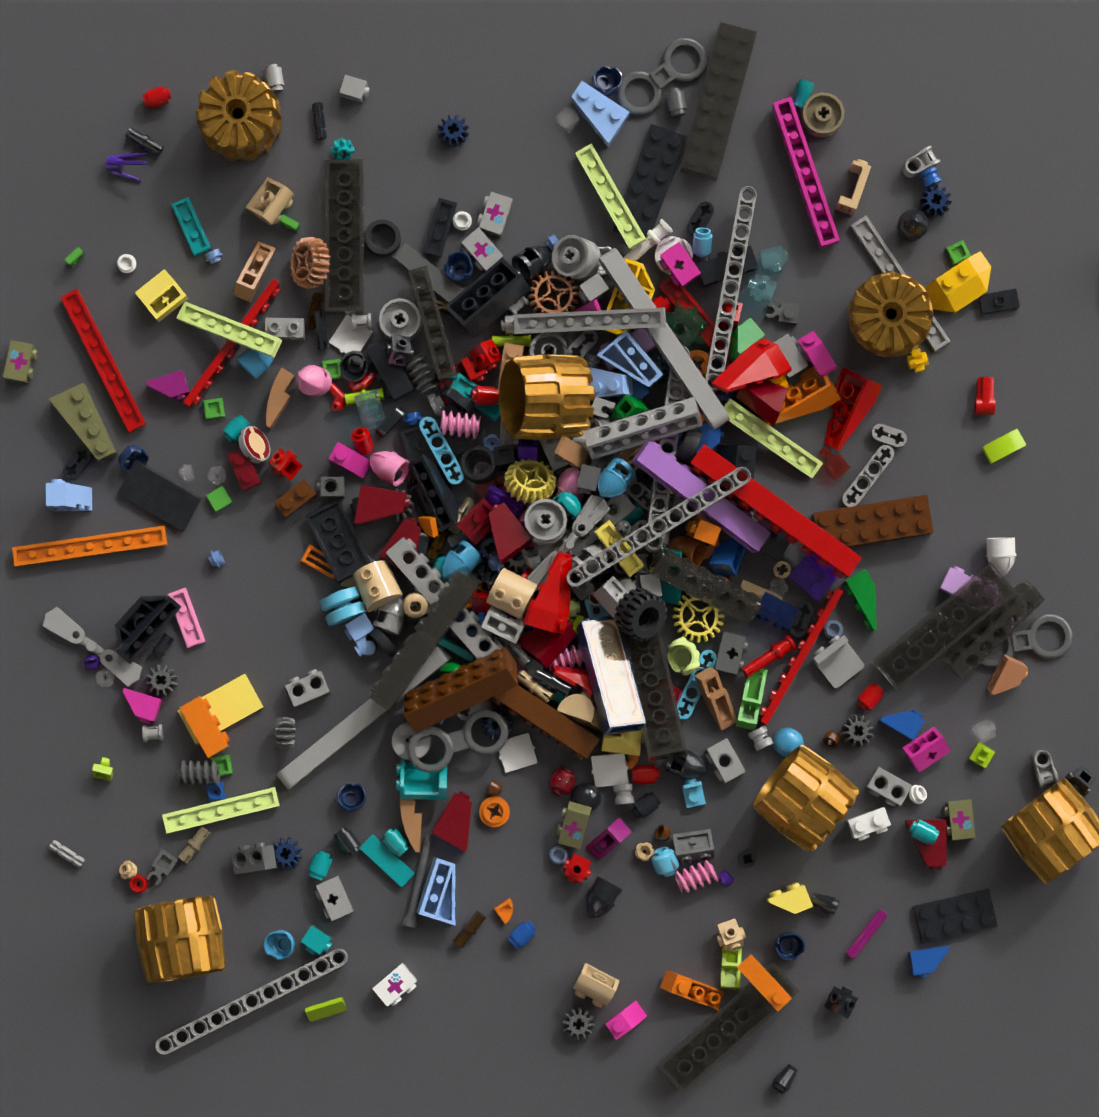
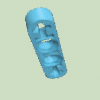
(444, 449)
(693, 684)

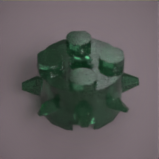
(692, 324)

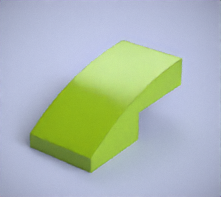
(1003, 446)
(729, 972)

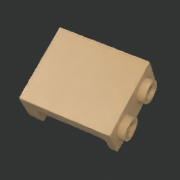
(850, 205)

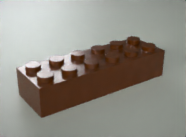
(877, 521)
(460, 689)
(548, 720)

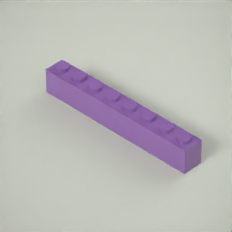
(684, 484)

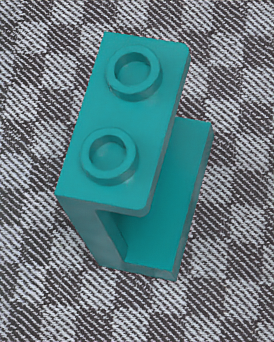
(420, 784)

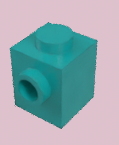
(316, 941)

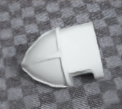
(1001, 553)

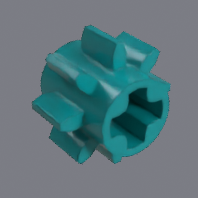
(342, 149)

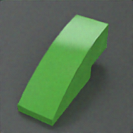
(751, 700)

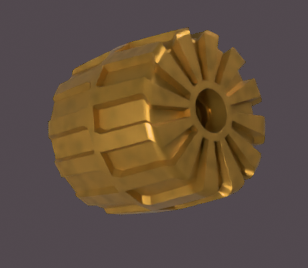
(241, 137)
(869, 319)
(546, 397)
(805, 798)
(1054, 831)
(179, 939)

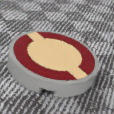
(254, 444)

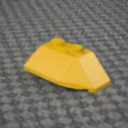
(960, 284)
(617, 301)

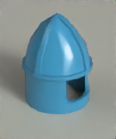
(254, 362)
(613, 481)
(462, 558)

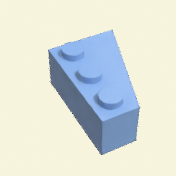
(600, 112)
(632, 359)
(610, 384)
(67, 496)
(439, 892)

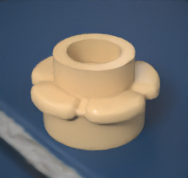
(639, 852)
(128, 870)

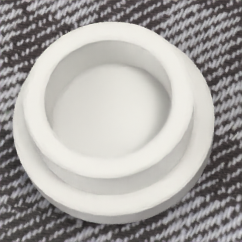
(462, 221)
(126, 263)
(917, 794)

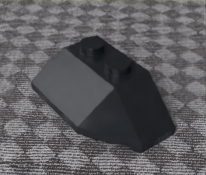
(432, 492)
(142, 624)

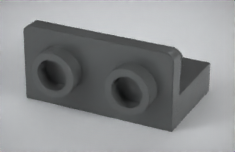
(694, 846)

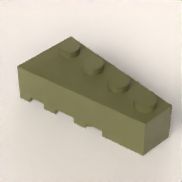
(82, 415)

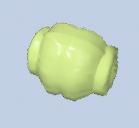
(683, 656)

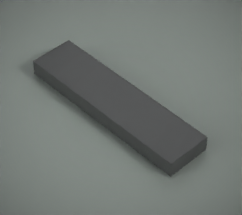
(441, 284)

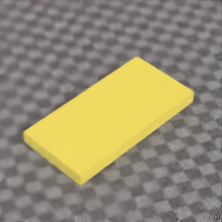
(230, 703)

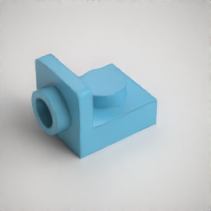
(693, 793)

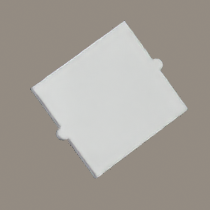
(349, 339)
(517, 753)
(609, 769)

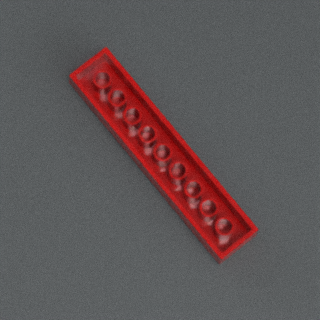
(777, 514)

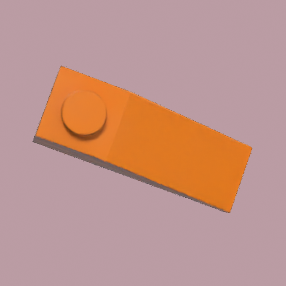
(764, 982)

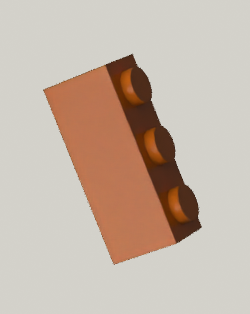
(205, 726)

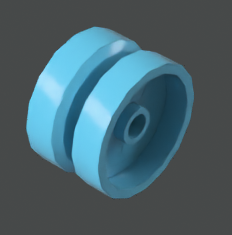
(343, 607)

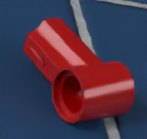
(985, 400)

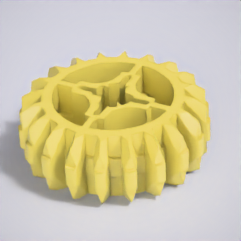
(530, 481)
(684, 626)

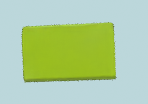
(325, 1009)

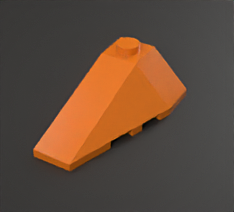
(808, 396)

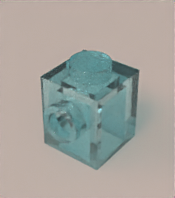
(773, 259)

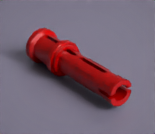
(776, 652)

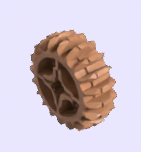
(310, 262)
(562, 292)

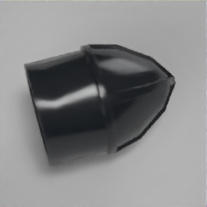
(912, 225)
(531, 261)
(686, 766)
(601, 897)

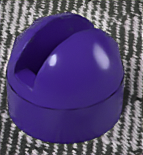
(93, 666)
(725, 879)

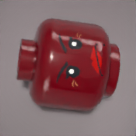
(562, 781)

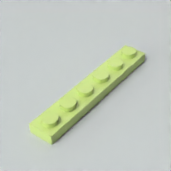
(610, 196)
(229, 329)
(772, 438)
(220, 810)

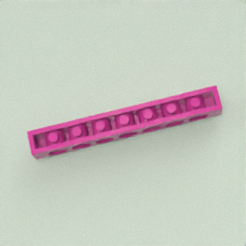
(805, 173)

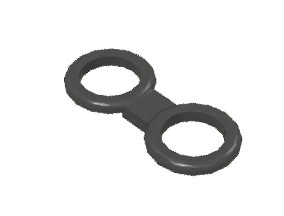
(662, 76)
(1026, 640)
(458, 740)

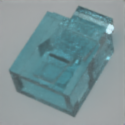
(369, 409)

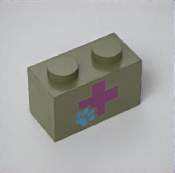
(19, 362)
(959, 819)
(574, 825)

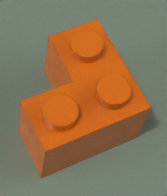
(702, 529)

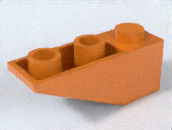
(691, 989)

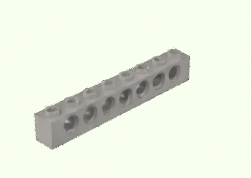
(397, 554)

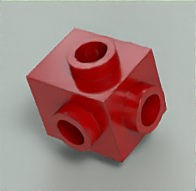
(486, 355)
(285, 464)
(583, 863)

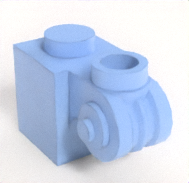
(358, 630)

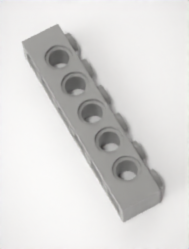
(643, 428)

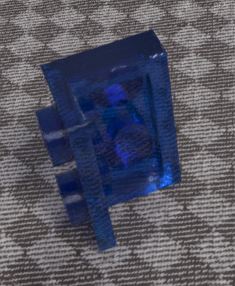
(777, 611)

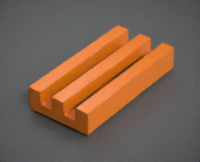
(307, 554)

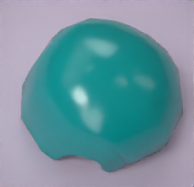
(569, 503)

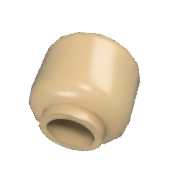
(418, 611)

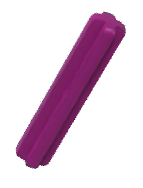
(866, 934)

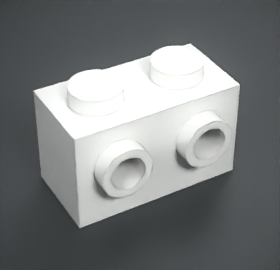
(869, 822)

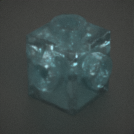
(761, 295)

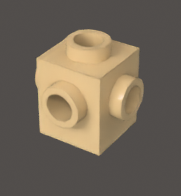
(730, 935)

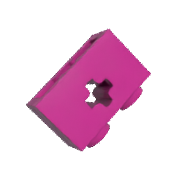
(689, 269)
(926, 749)

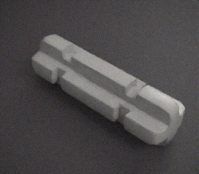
(66, 853)

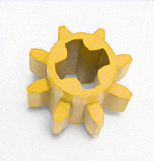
(917, 360)

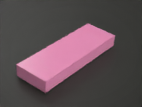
(187, 619)

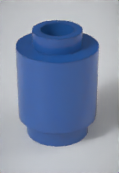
(522, 934)

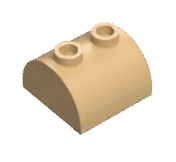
(270, 201)
(376, 584)
(511, 593)
(581, 710)
(595, 985)

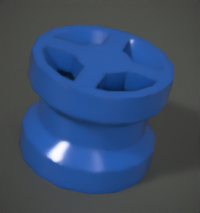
(930, 177)

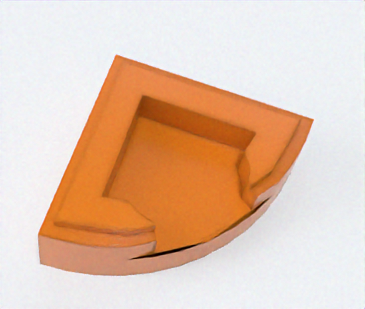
(429, 525)
(505, 910)

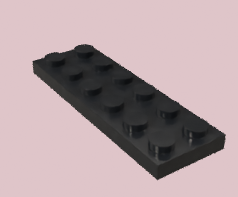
(653, 176)

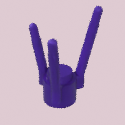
(117, 163)

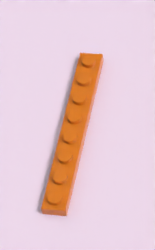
(89, 546)

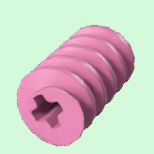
(460, 424)
(569, 657)
(695, 876)

